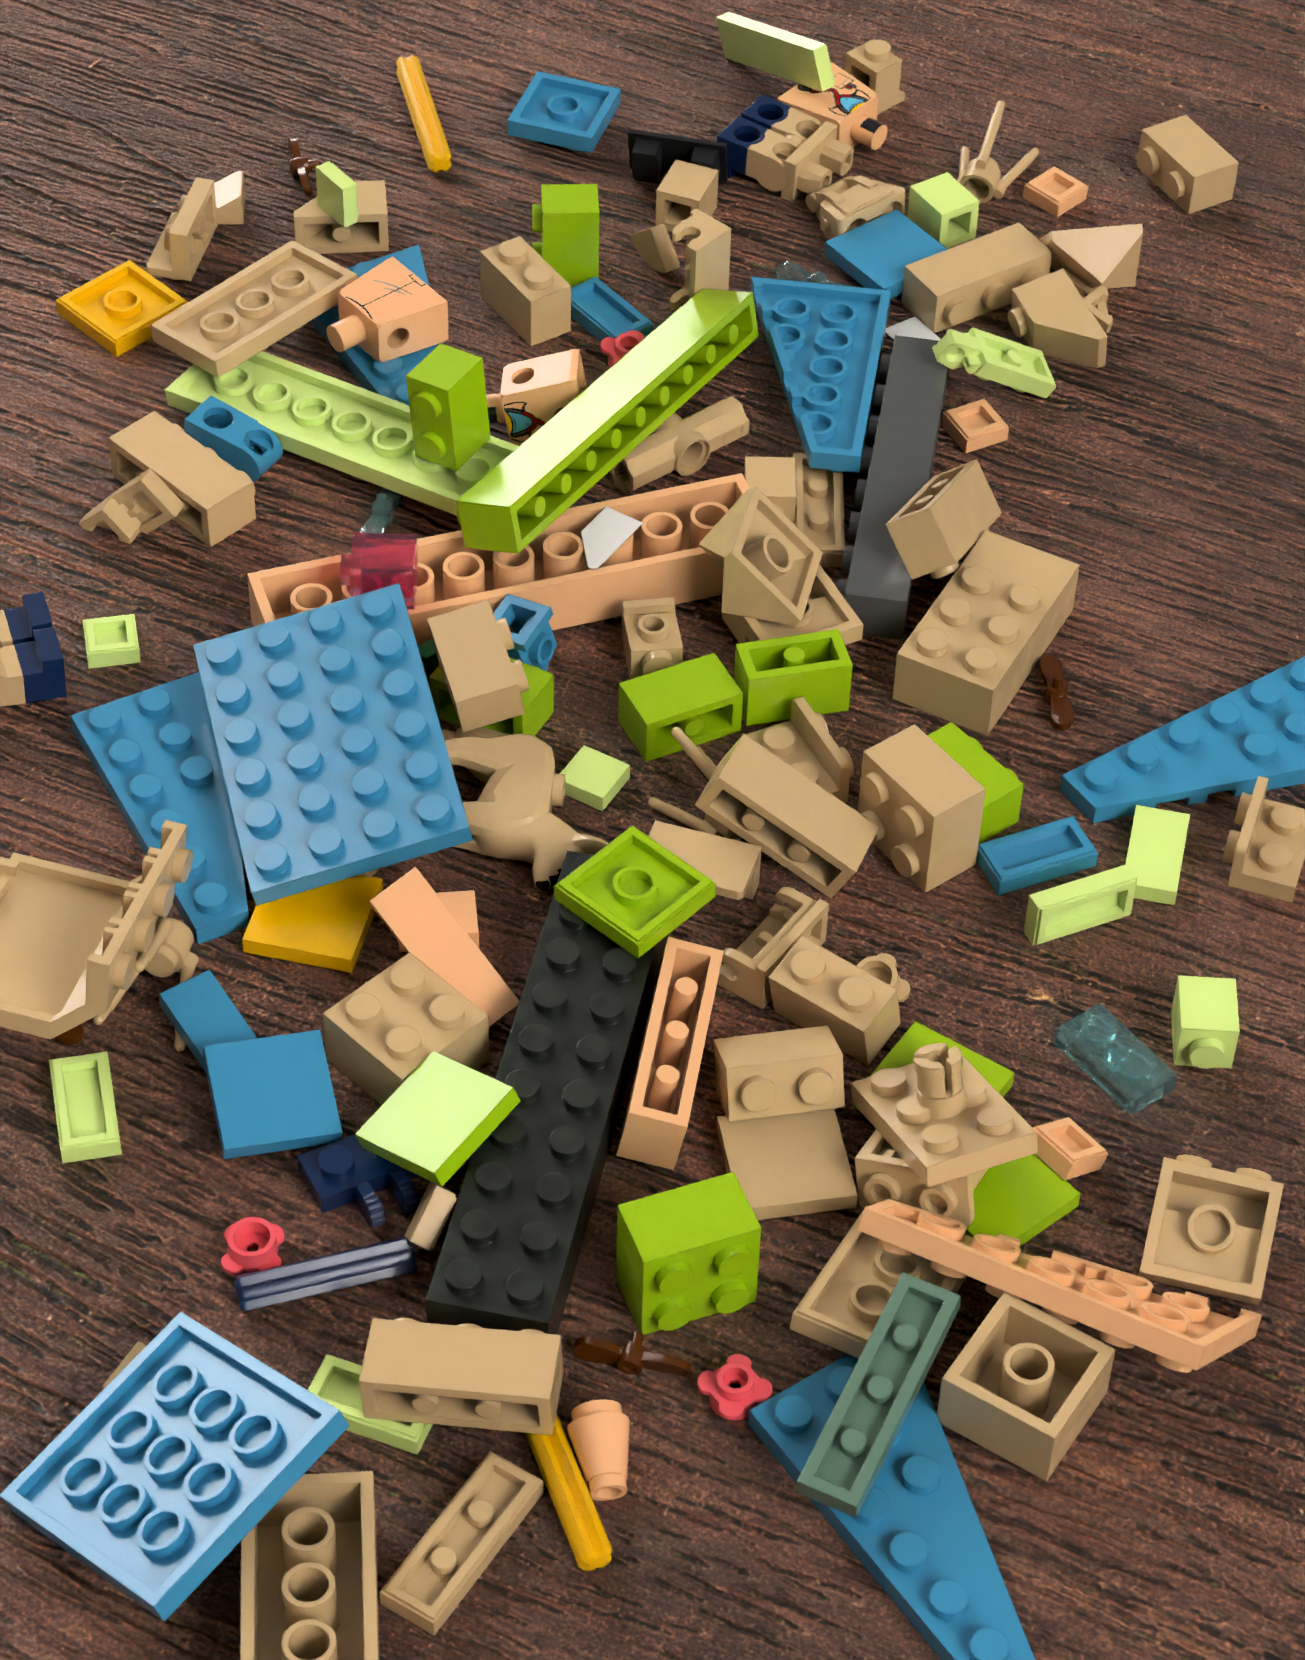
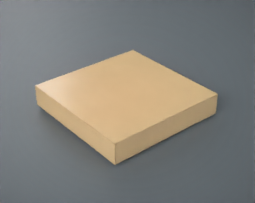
(789, 1163)

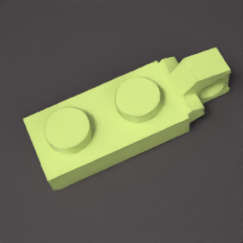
(996, 360)

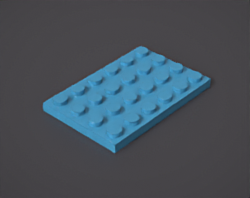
(330, 744)

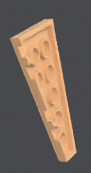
(1067, 1287)

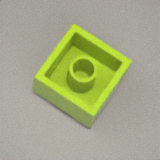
(687, 1253)

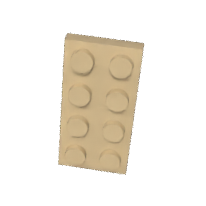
(253, 308)

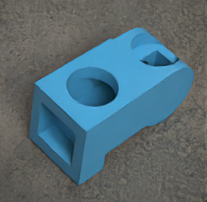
(234, 437)

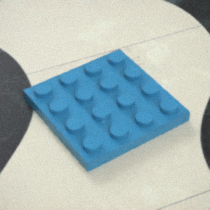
(174, 1464)

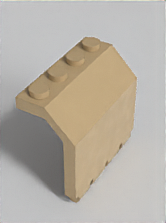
(77, 933)

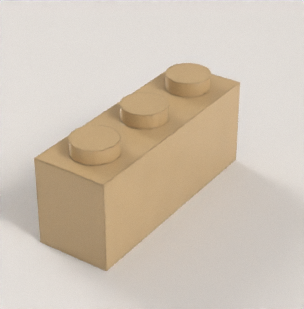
(973, 277)
(214, 493)
(944, 521)
(787, 816)
(462, 1375)

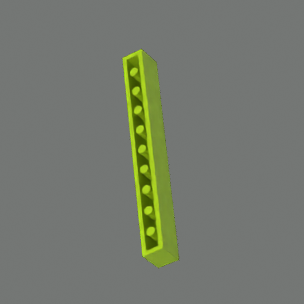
(606, 422)

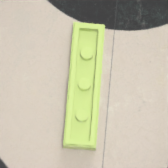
(776, 51)

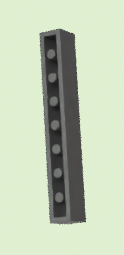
(896, 470)

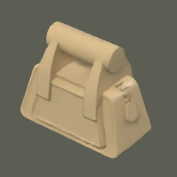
(854, 203)

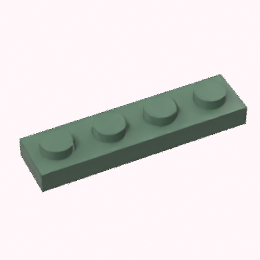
(878, 1395)

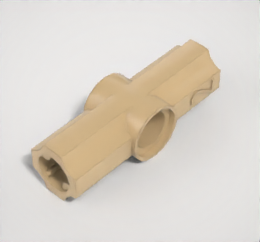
(682, 444)

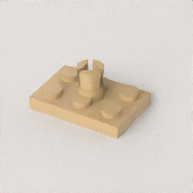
(943, 1116)

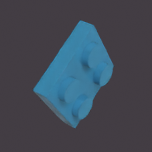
(564, 112)

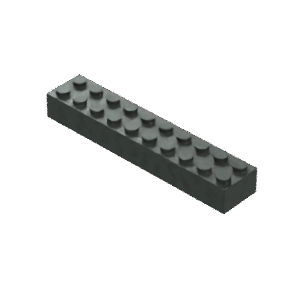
(540, 1170)

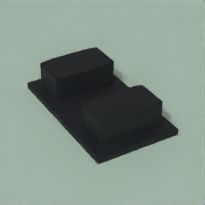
(656, 153)

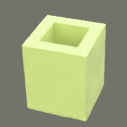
(944, 210)
(1205, 1022)

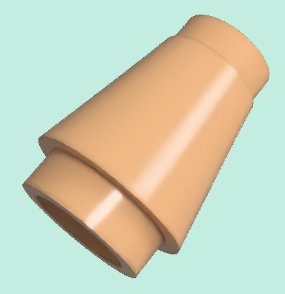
(601, 1446)

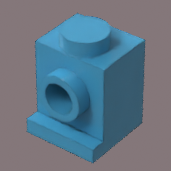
(532, 632)

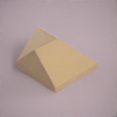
(1098, 254)
(763, 561)

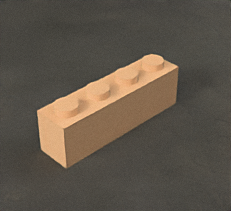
(670, 1054)

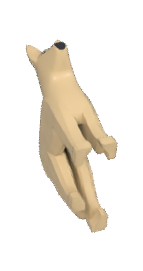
(516, 805)

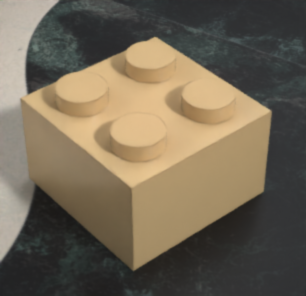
(923, 806)
(397, 1022)
(1025, 1385)

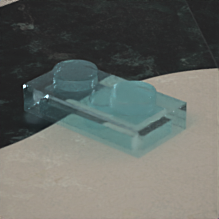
(1115, 1059)

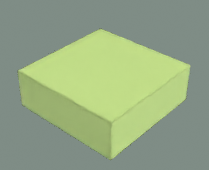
(337, 194)
(111, 641)
(594, 777)

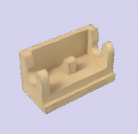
(706, 255)
(750, 965)

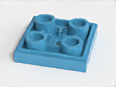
(881, 250)
(272, 1094)

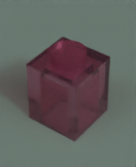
(381, 561)

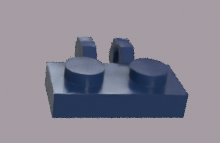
(350, 1173)

